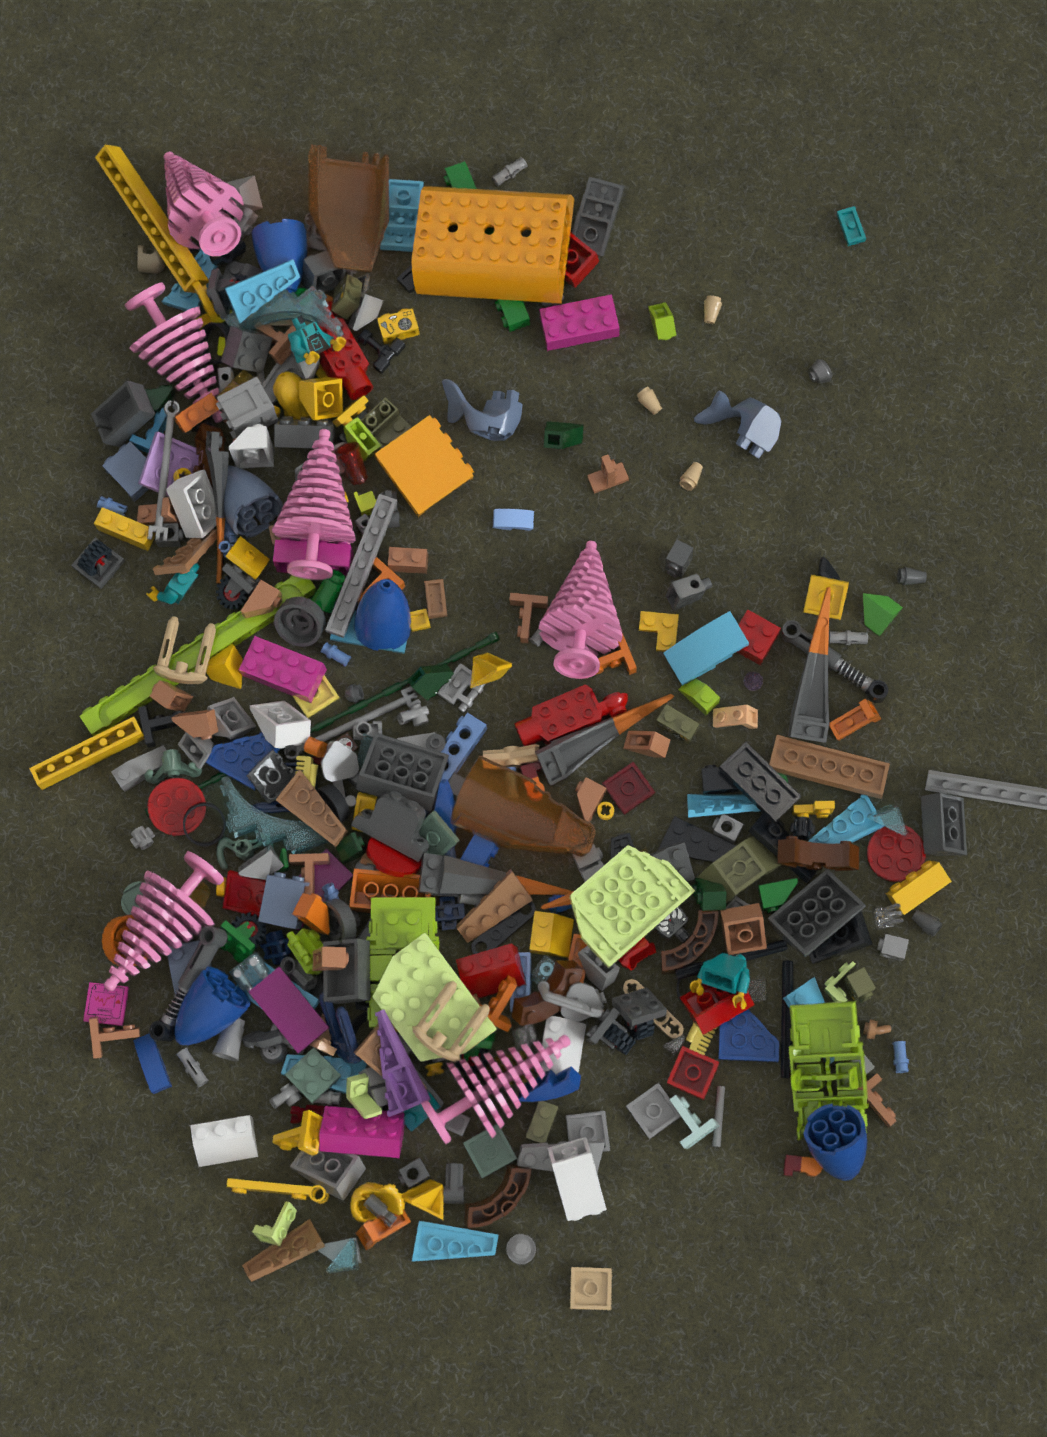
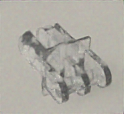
(885, 918)

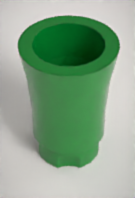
(329, 591)

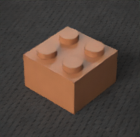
(743, 929)

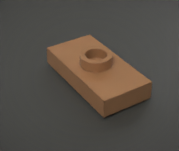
(435, 598)

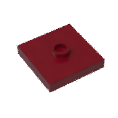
(628, 788)

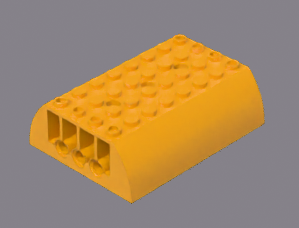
(494, 264)

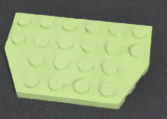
(626, 902)
(410, 988)

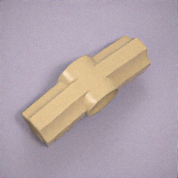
(513, 755)

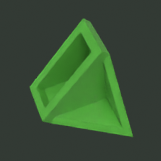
(879, 612)

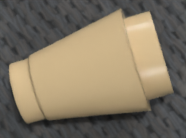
(711, 309)
(649, 400)
(691, 477)

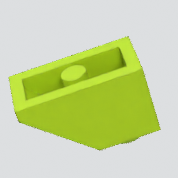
(662, 321)
(357, 432)
(700, 695)

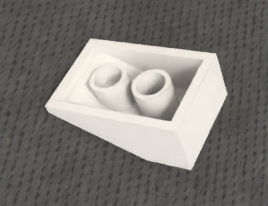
(281, 723)

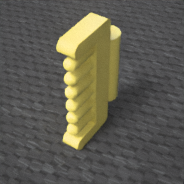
(309, 768)
(695, 1037)

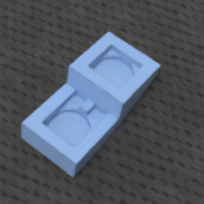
(513, 518)

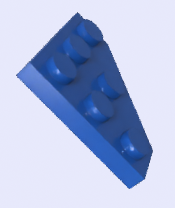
(239, 757)
(747, 1040)

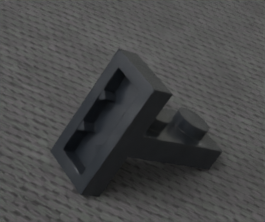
(157, 723)

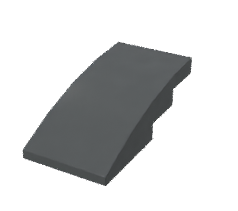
(597, 213)

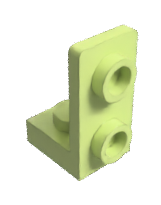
(834, 993)
(358, 1096)
(279, 1231)

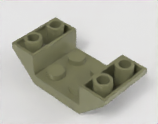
(385, 422)
(741, 867)

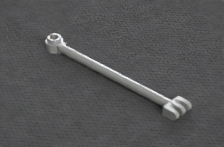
(164, 473)
(406, 699)

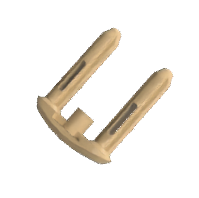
(180, 673)
(435, 1044)

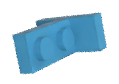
(159, 426)

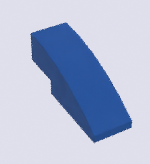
(445, 803)
(152, 1064)
(552, 1085)

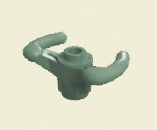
(171, 768)
(242, 848)

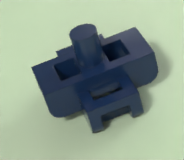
(449, 912)
(278, 947)

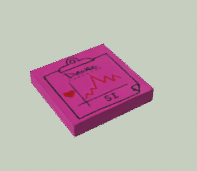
(106, 1004)

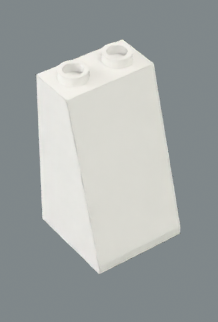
(577, 1179)

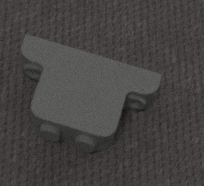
(395, 823)

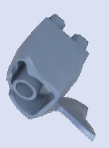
(496, 420)
(758, 421)

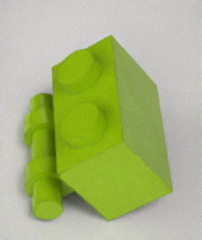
(302, 947)

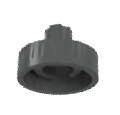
(304, 614)
(341, 920)

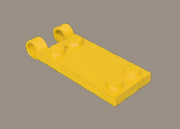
(297, 1191)

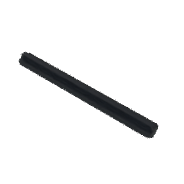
(772, 948)
(787, 988)

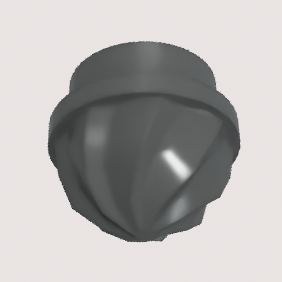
(354, 693)

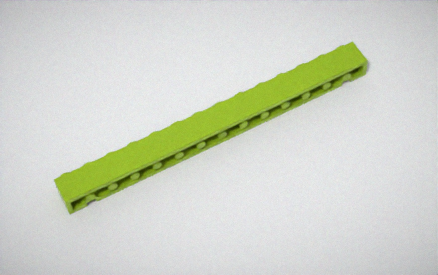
(233, 630)

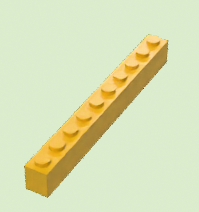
(150, 217)

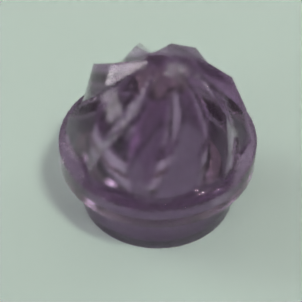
(753, 681)

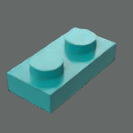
(851, 226)
(416, 1115)

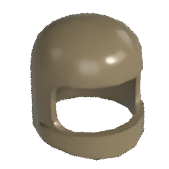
(149, 263)

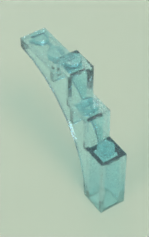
(289, 306)
(268, 829)

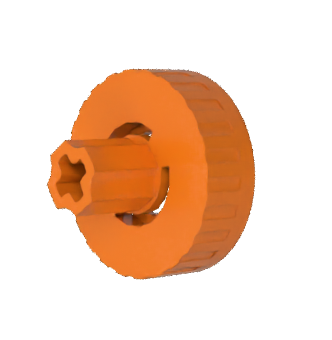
(113, 935)

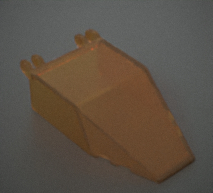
(349, 206)

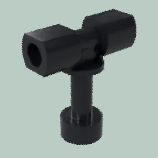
(385, 352)

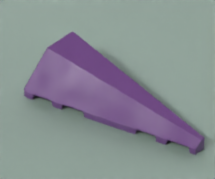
(402, 1081)

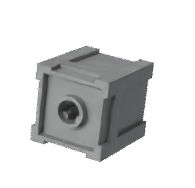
(246, 407)

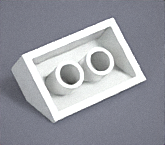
(253, 448)
(194, 504)
(571, 1055)
(224, 1140)

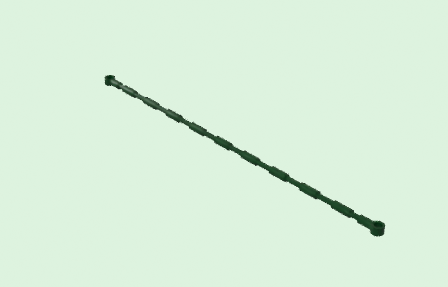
(490, 639)

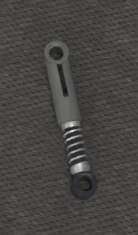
(802, 640)
(210, 940)

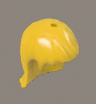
(287, 393)
(387, 1194)

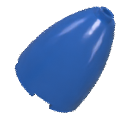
(280, 243)
(383, 617)
(209, 1007)
(837, 1140)

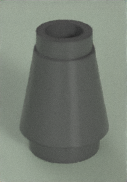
(910, 576)
(927, 923)

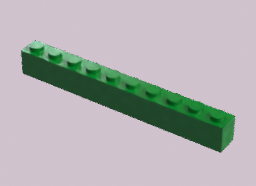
(513, 312)

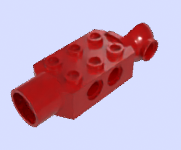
(347, 363)
(568, 714)

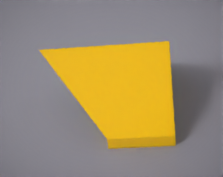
(225, 667)
(488, 669)
(426, 1197)

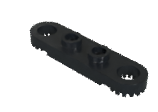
(503, 930)

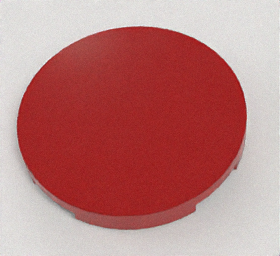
(170, 803)
(895, 855)
(390, 860)

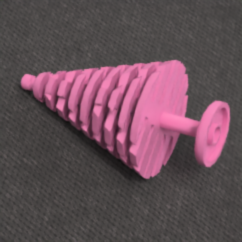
(198, 207)
(171, 342)
(316, 510)
(582, 618)
(163, 918)
(492, 1085)

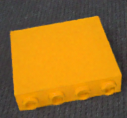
(424, 465)

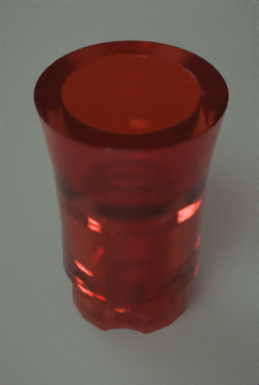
(352, 462)

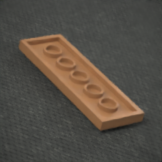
(829, 766)

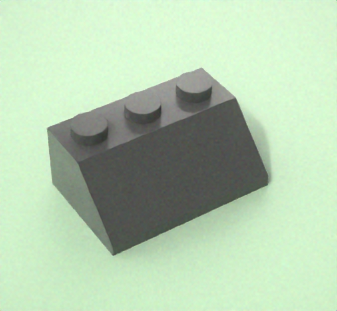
(943, 825)

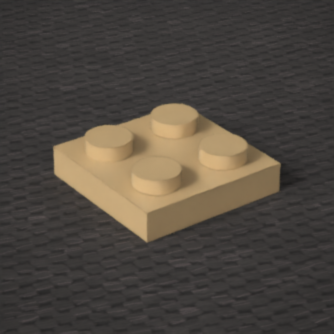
(591, 1288)

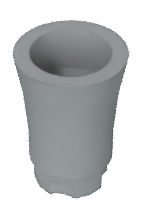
(230, 1041)

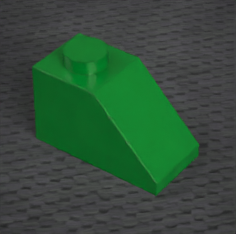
(775, 894)

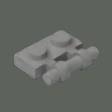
(457, 685)

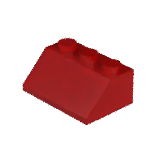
(486, 970)
(713, 1007)

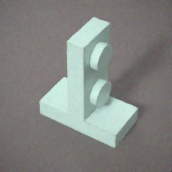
(693, 1122)

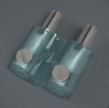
(250, 972)

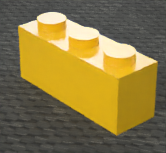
(123, 528)
(918, 886)

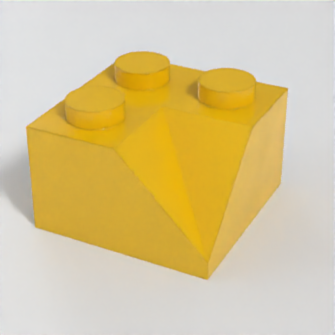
(322, 397)

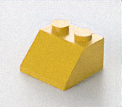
(551, 934)

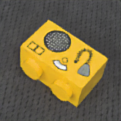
(398, 325)

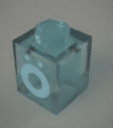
(543, 970)

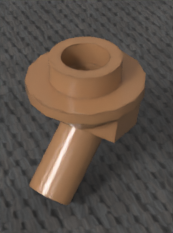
(871, 1029)

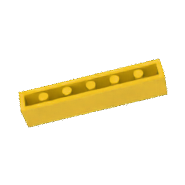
(87, 753)

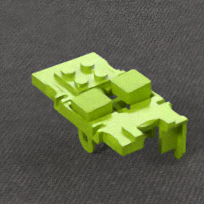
(392, 927)
(826, 1032)

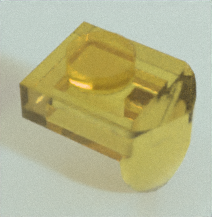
(200, 894)

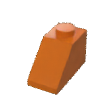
(313, 913)

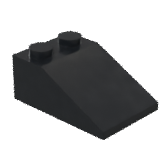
(847, 939)

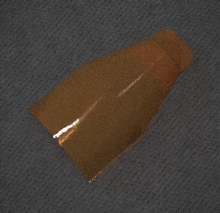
(517, 813)

